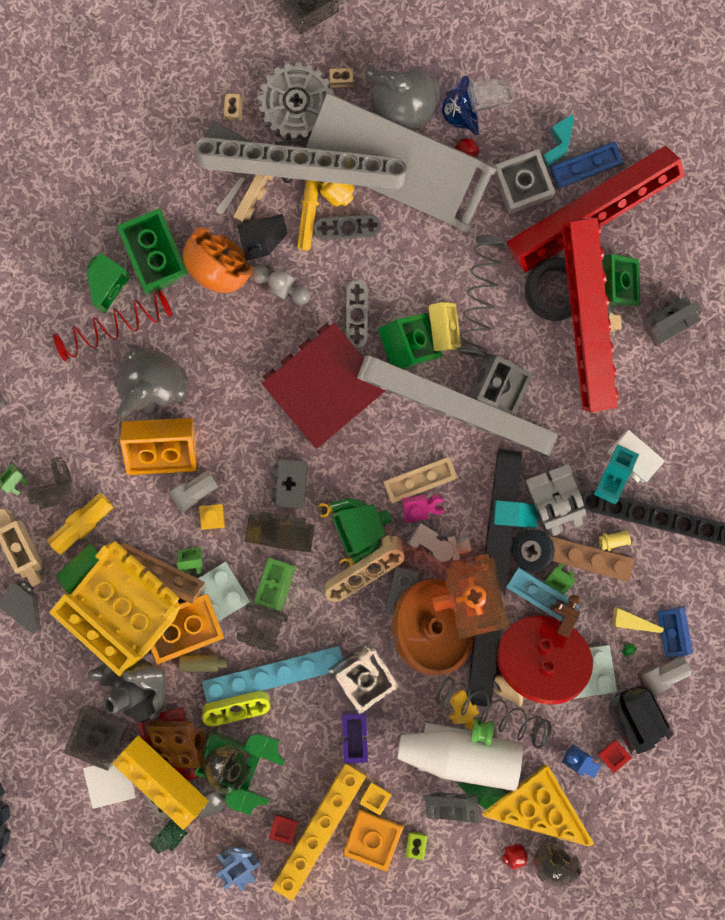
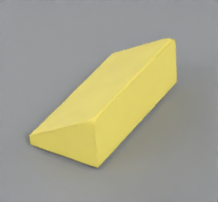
(444, 326)

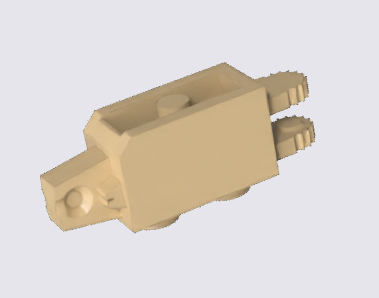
(19, 548)

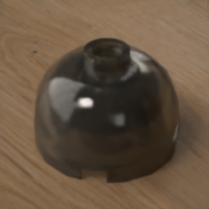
(226, 768)
(555, 864)

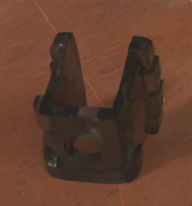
(254, 636)

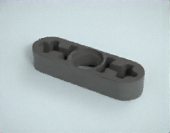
(353, 219)

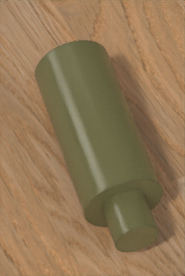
(201, 663)

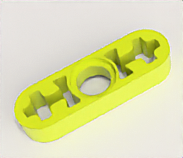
(250, 698)

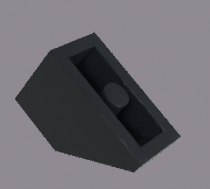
(262, 236)

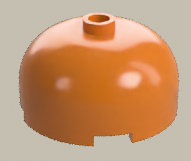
(207, 269)

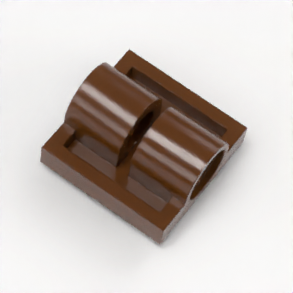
(178, 743)

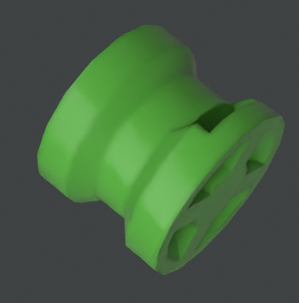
(482, 731)

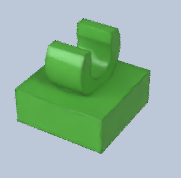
(10, 478)
(190, 559)
(559, 579)

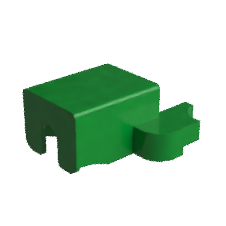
(257, 746)

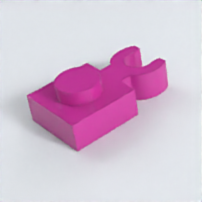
(418, 507)

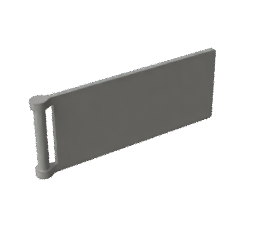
(435, 172)

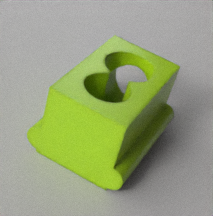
(410, 845)

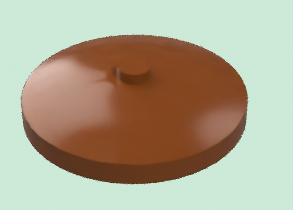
(428, 637)

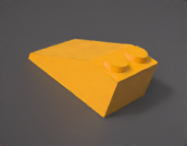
(192, 629)

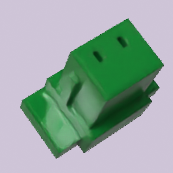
(628, 649)

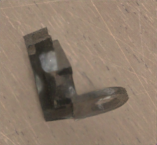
(51, 494)

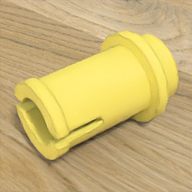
(614, 540)

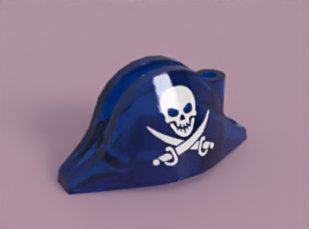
(458, 109)

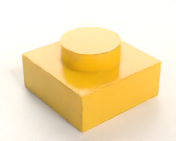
(212, 516)
(375, 798)

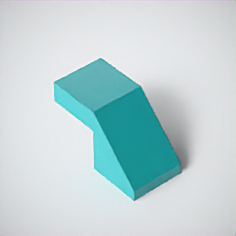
(561, 134)
(616, 474)
(515, 514)

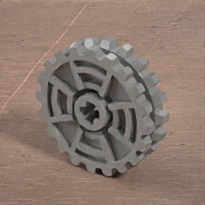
(281, 91)

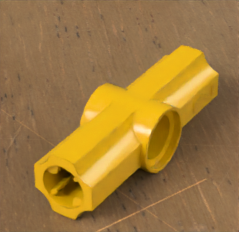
(80, 523)

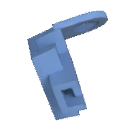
(236, 863)

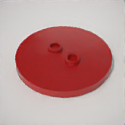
(544, 663)

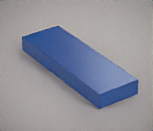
(586, 165)

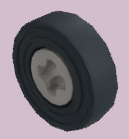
(543, 545)

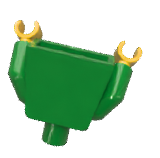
(357, 527)

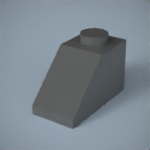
(22, 605)

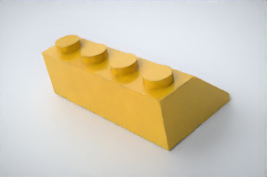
(160, 782)

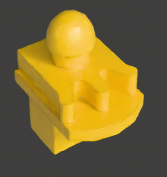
(457, 701)

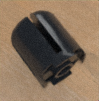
(639, 718)

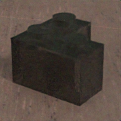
(280, 531)

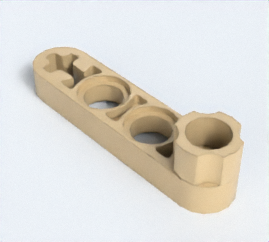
(390, 551)

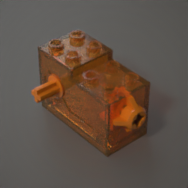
(475, 597)

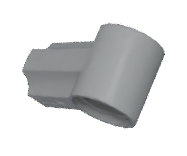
(189, 493)
(661, 677)

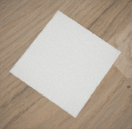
(107, 786)

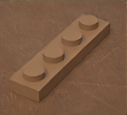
(592, 559)
(179, 582)

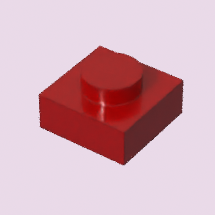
(614, 756)
(283, 829)

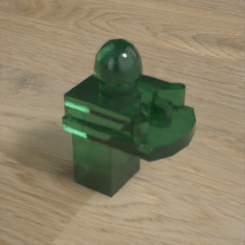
(168, 837)

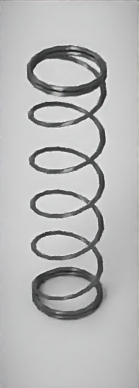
(495, 242)
(449, 694)

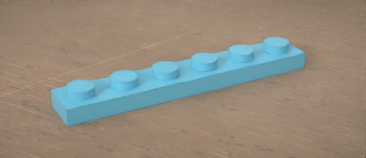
(271, 675)

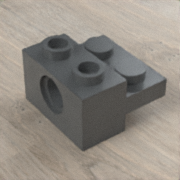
(663, 327)
(500, 384)

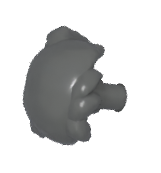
(405, 97)
(149, 379)
(138, 691)

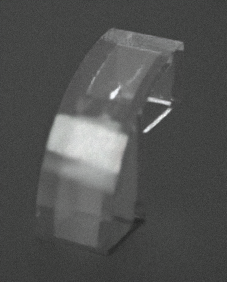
(491, 94)

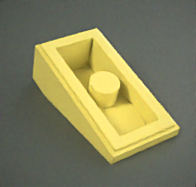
(626, 620)

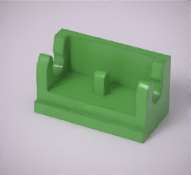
(275, 584)

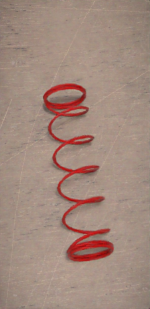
(61, 347)

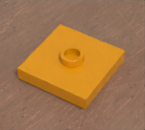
(372, 840)

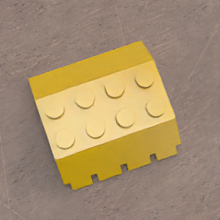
(118, 609)

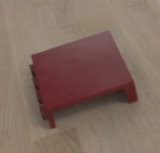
(321, 385)

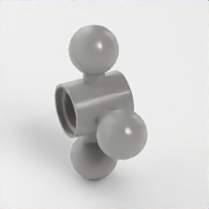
(280, 285)

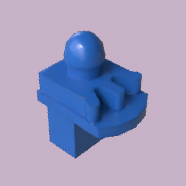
(580, 762)

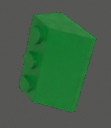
(152, 251)

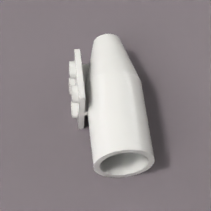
(452, 756)

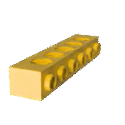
(319, 830)

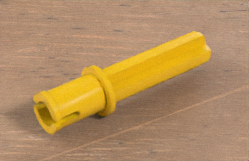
(308, 214)

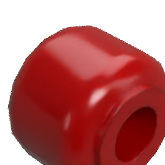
(468, 146)
(515, 856)

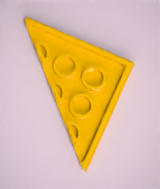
(540, 807)

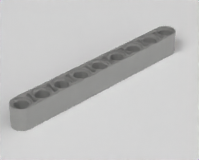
(316, 166)
(457, 405)

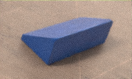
(675, 632)

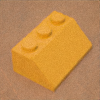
(159, 446)

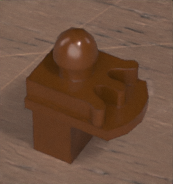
(569, 612)

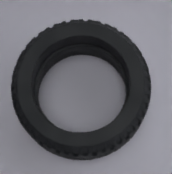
(532, 297)

